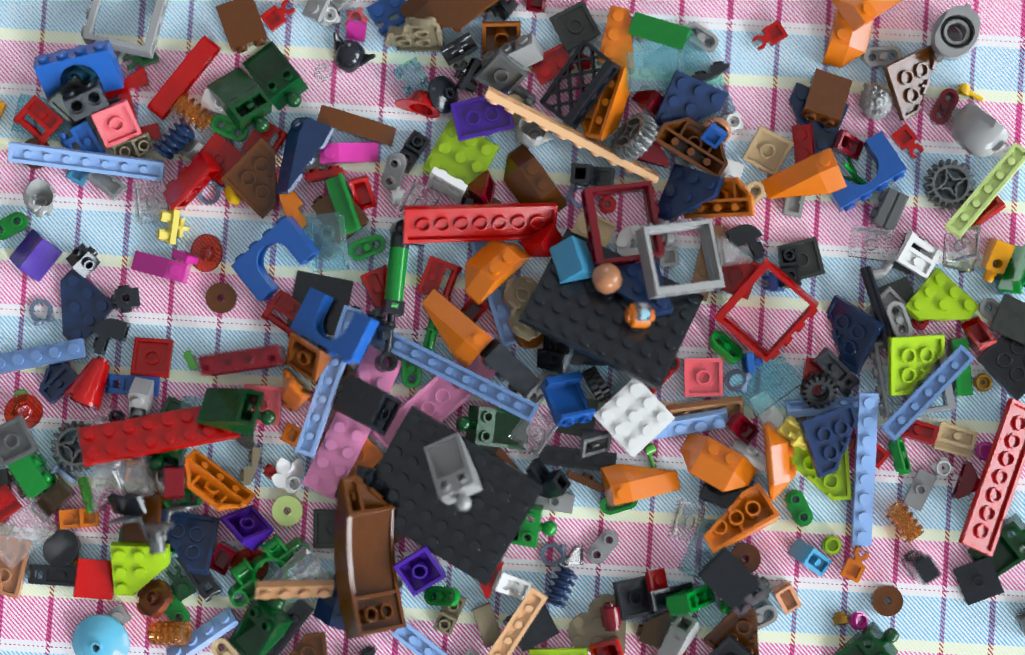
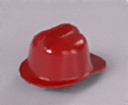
(419, 104)

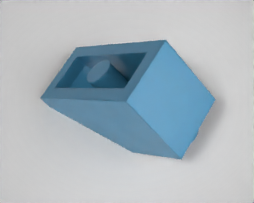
(809, 557)

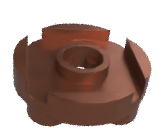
(160, 604)

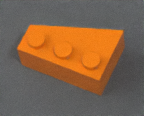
(616, 39)

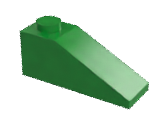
(689, 600)

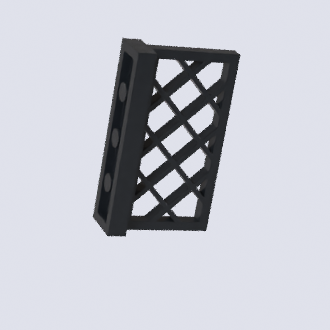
(590, 94)

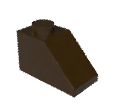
(55, 497)
(654, 629)

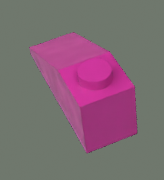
(349, 153)
(161, 267)

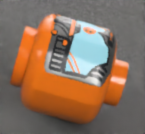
(639, 315)

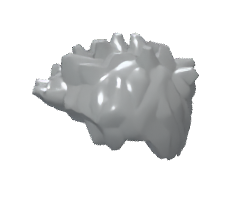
(875, 101)
(531, 135)
(39, 197)

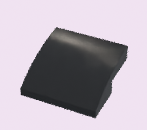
(554, 356)
(540, 629)

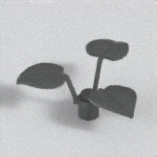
(156, 539)

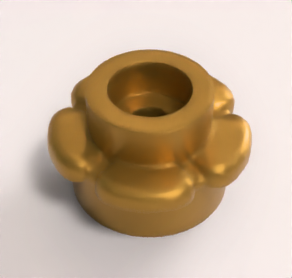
(987, 382)
(840, 618)

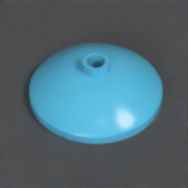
(100, 631)

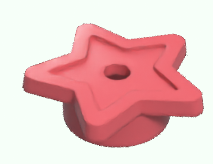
(356, 13)

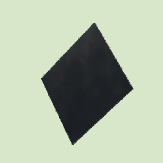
(335, 287)

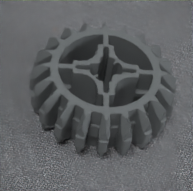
(634, 136)
(948, 178)
(60, 444)

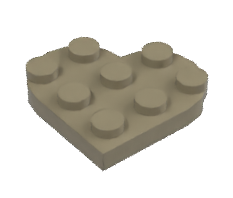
(416, 36)
(516, 296)
(587, 626)

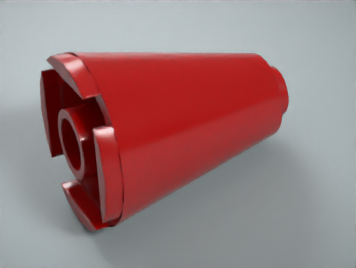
(90, 384)

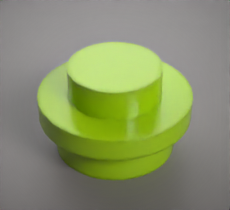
(831, 545)

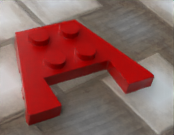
(136, 80)

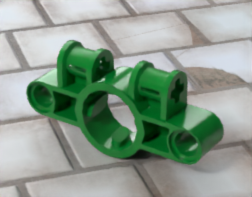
(245, 572)

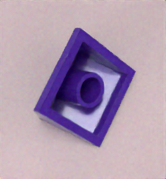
(35, 255)
(248, 526)
(420, 570)

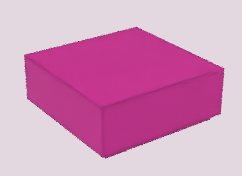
(356, 30)
(185, 256)

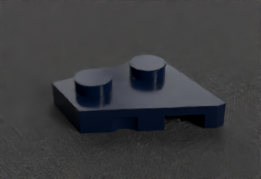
(56, 381)

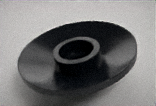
(442, 93)

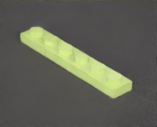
(986, 191)

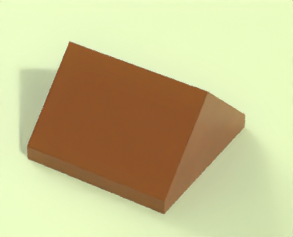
(498, 33)
(306, 357)

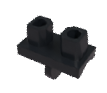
(503, 9)
(458, 49)
(465, 82)
(384, 326)

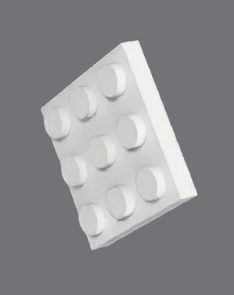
(634, 416)

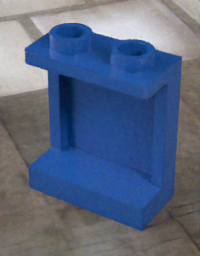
(566, 399)

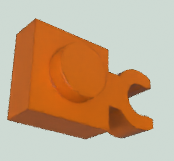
(853, 568)

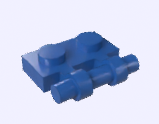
(384, 9)
(83, 136)

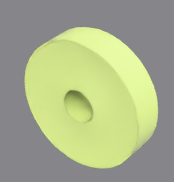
(283, 518)

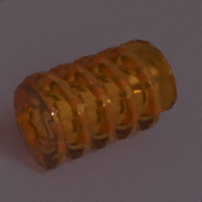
(193, 112)
(904, 521)
(169, 633)

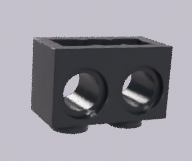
(88, 104)

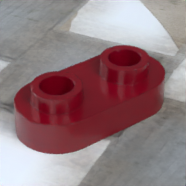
(943, 107)

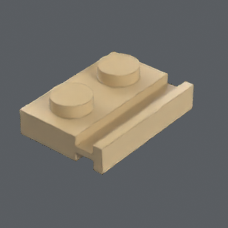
(606, 228)
(955, 440)

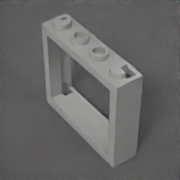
(123, 46)
(710, 253)
(877, 372)

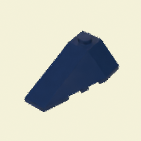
(301, 145)
(329, 610)

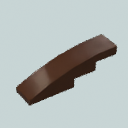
(357, 125)

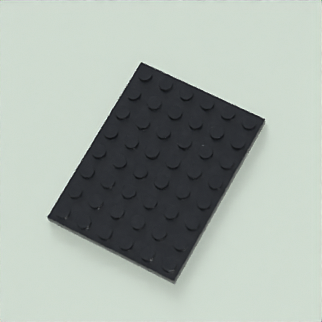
(597, 325)
(466, 539)

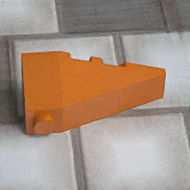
(861, 12)
(808, 177)
(457, 330)
(293, 392)
(633, 483)
(746, 516)

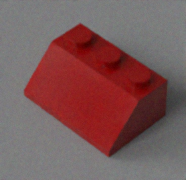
(191, 180)

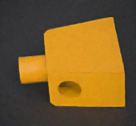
(997, 251)

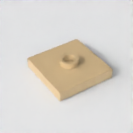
(767, 150)

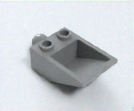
(453, 471)

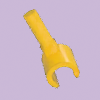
(963, 90)

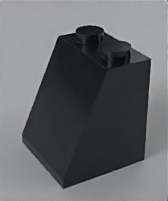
(366, 404)
(732, 581)

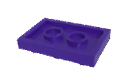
(480, 118)

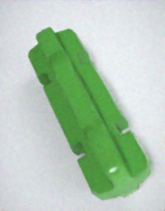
(86, 493)

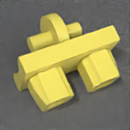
(172, 217)
(792, 431)

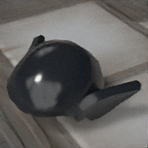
(349, 54)

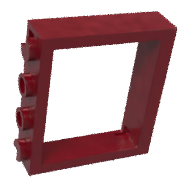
(652, 213)
(242, 360)

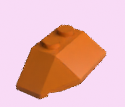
(845, 44)
(608, 109)
(732, 201)
(492, 267)
(779, 460)
(716, 463)
(214, 483)

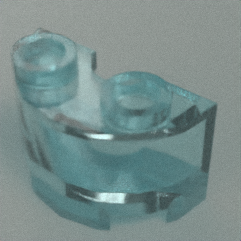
(412, 76)

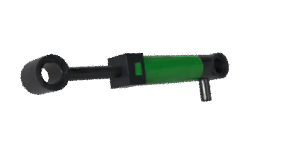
(394, 291)

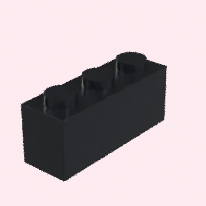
(508, 367)
(920, 567)

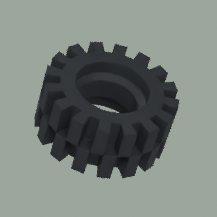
(814, 380)
(596, 384)

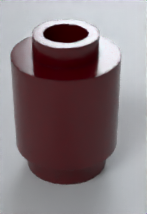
(610, 616)

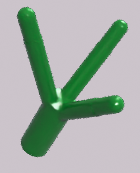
(851, 169)

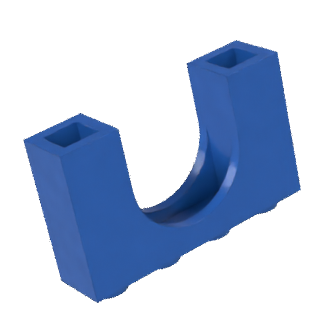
(97, 56)
(888, 169)
(251, 264)
(350, 344)

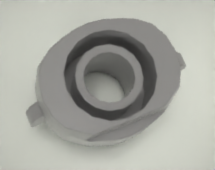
(967, 21)
(977, 131)

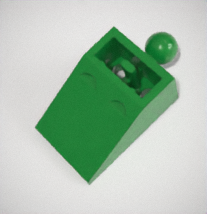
(533, 528)

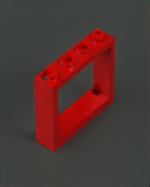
(785, 338)

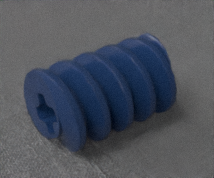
(175, 140)
(561, 586)

